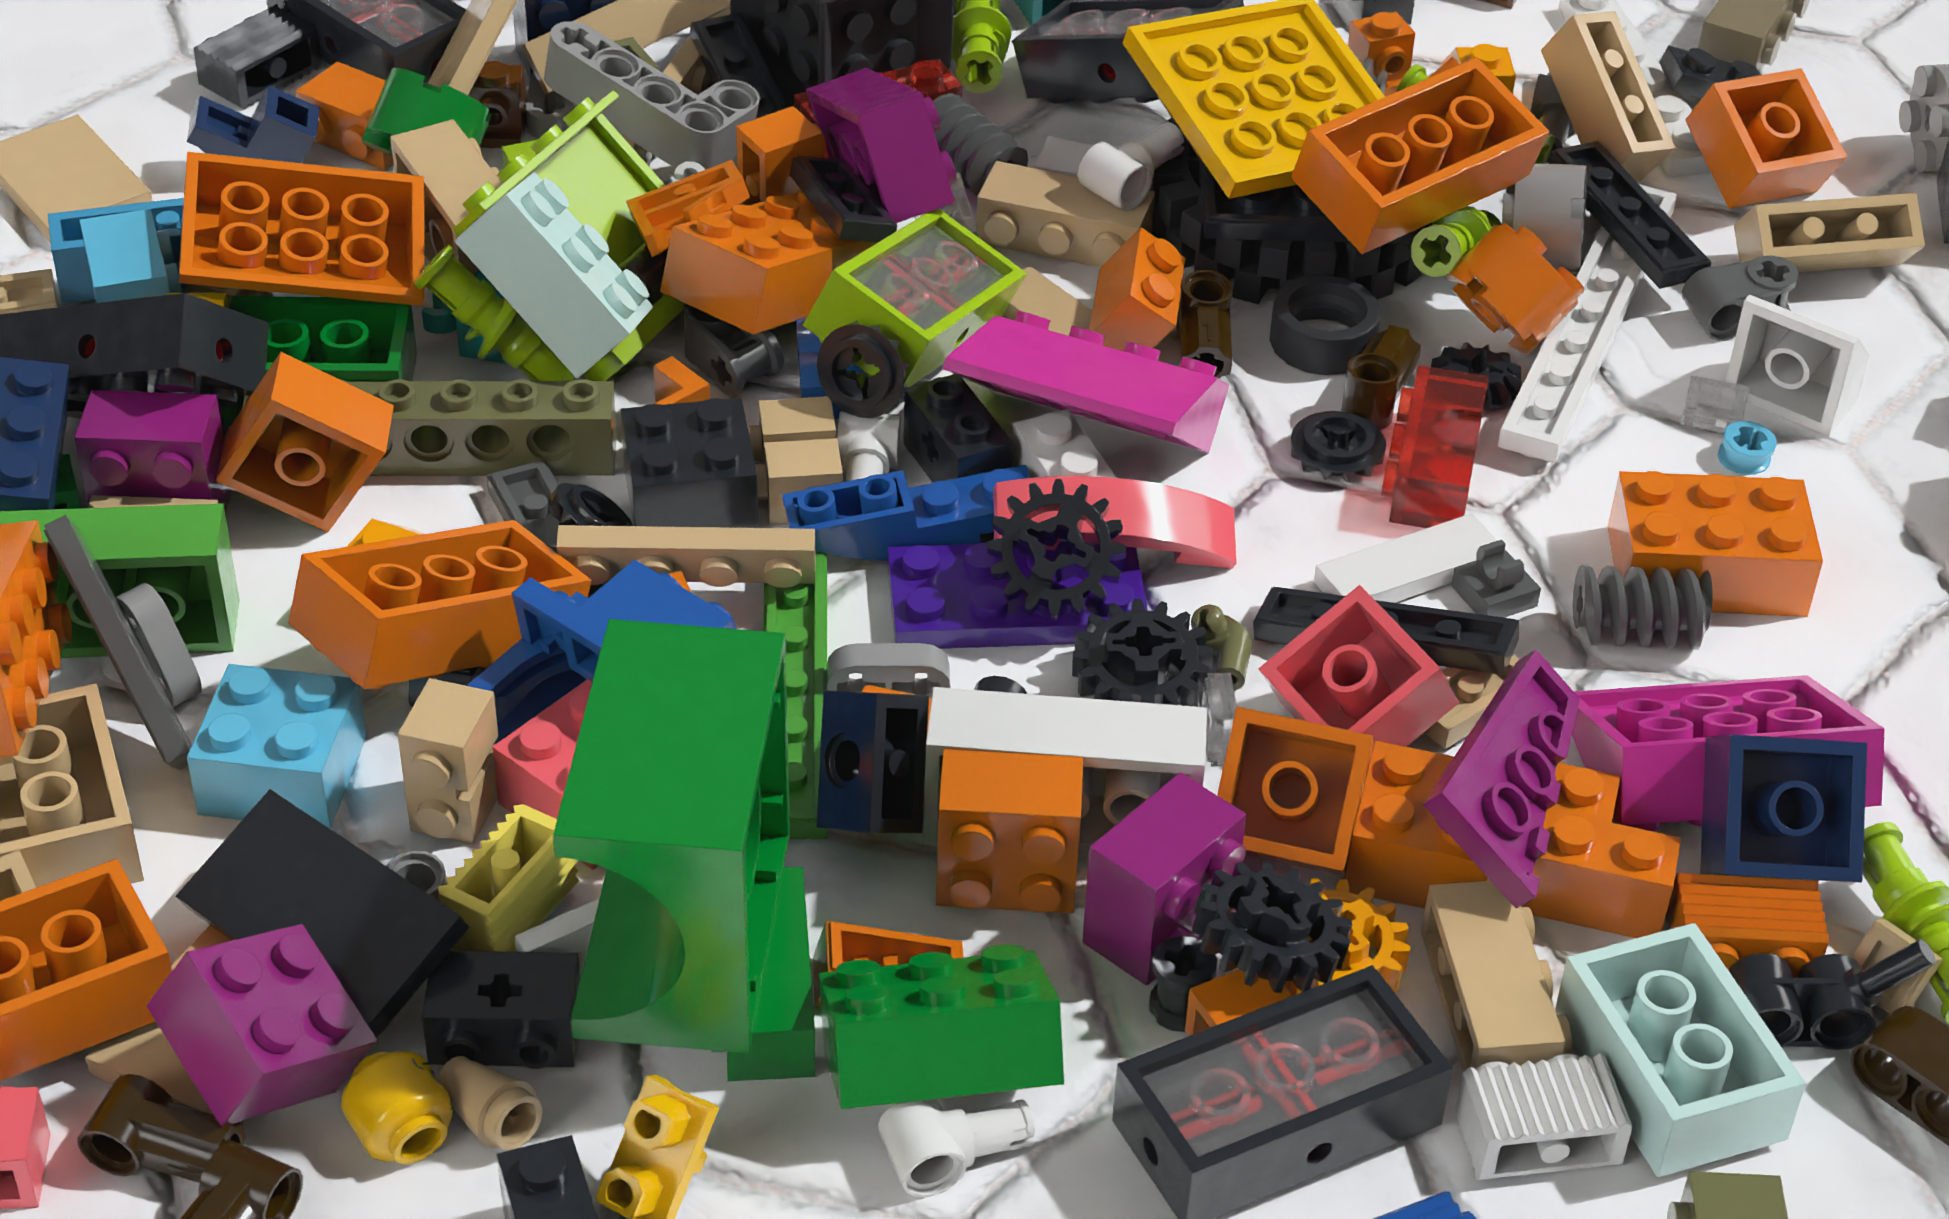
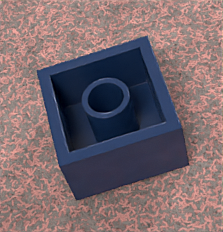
(1783, 808)

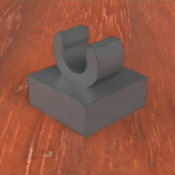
(1496, 583)

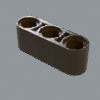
(1909, 1067)

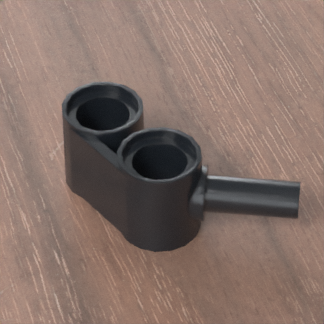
(1830, 997)

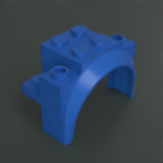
(567, 633)

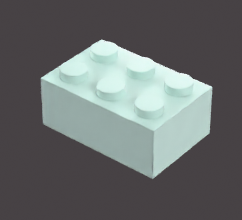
(556, 273)
(1682, 1048)

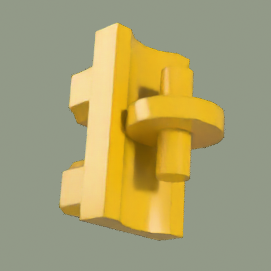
(657, 1152)

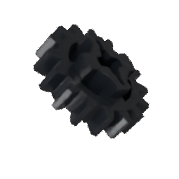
(1083, 560)
(1142, 657)
(1272, 927)

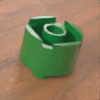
(411, 105)

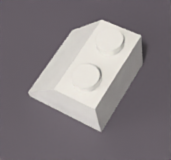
(1796, 365)

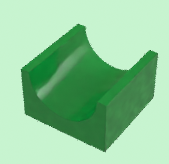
(690, 816)

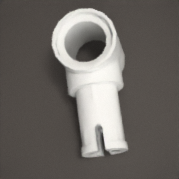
(1126, 172)
(868, 444)
(936, 1146)

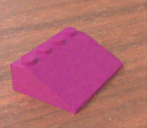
(1093, 379)
(1660, 732)

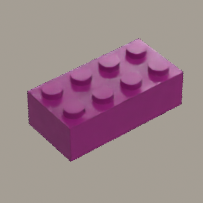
(886, 140)

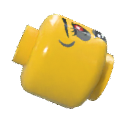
(397, 1107)

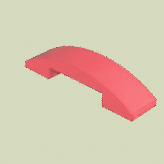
(1151, 515)

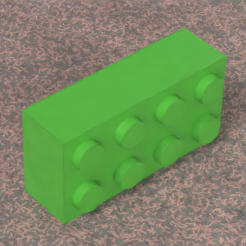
(171, 548)

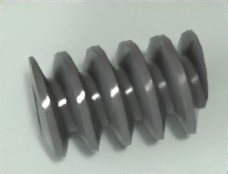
(973, 141)
(1642, 604)

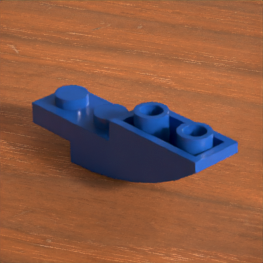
(881, 512)

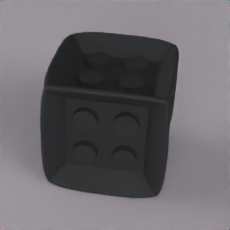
(831, 38)

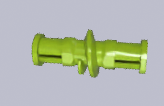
(980, 43)
(1450, 240)
(491, 317)
(1909, 898)

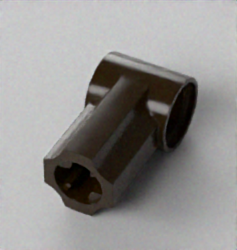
(1205, 319)
(1379, 374)
(145, 1128)
(245, 1186)

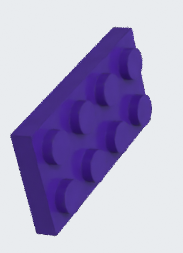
(952, 601)

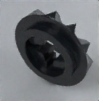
(1504, 376)
(850, 388)
(1338, 431)
(585, 507)

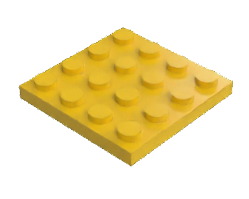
(1251, 85)

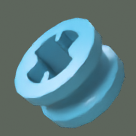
(1746, 448)

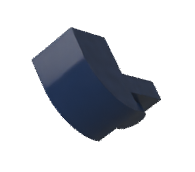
(277, 131)

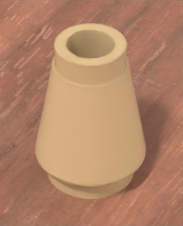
(492, 1103)

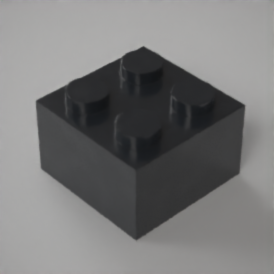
(690, 465)

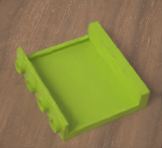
(598, 177)

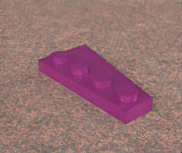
(1505, 777)

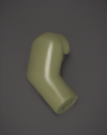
(1229, 642)

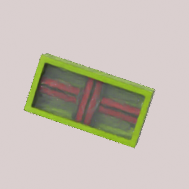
(923, 288)

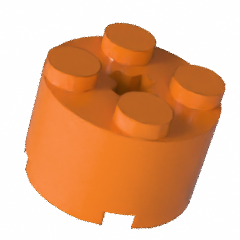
(1514, 286)

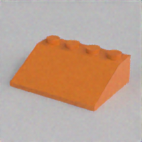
(302, 229)

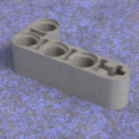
(650, 105)

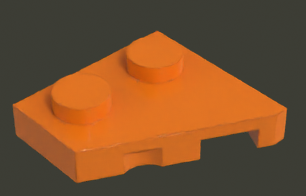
(683, 201)

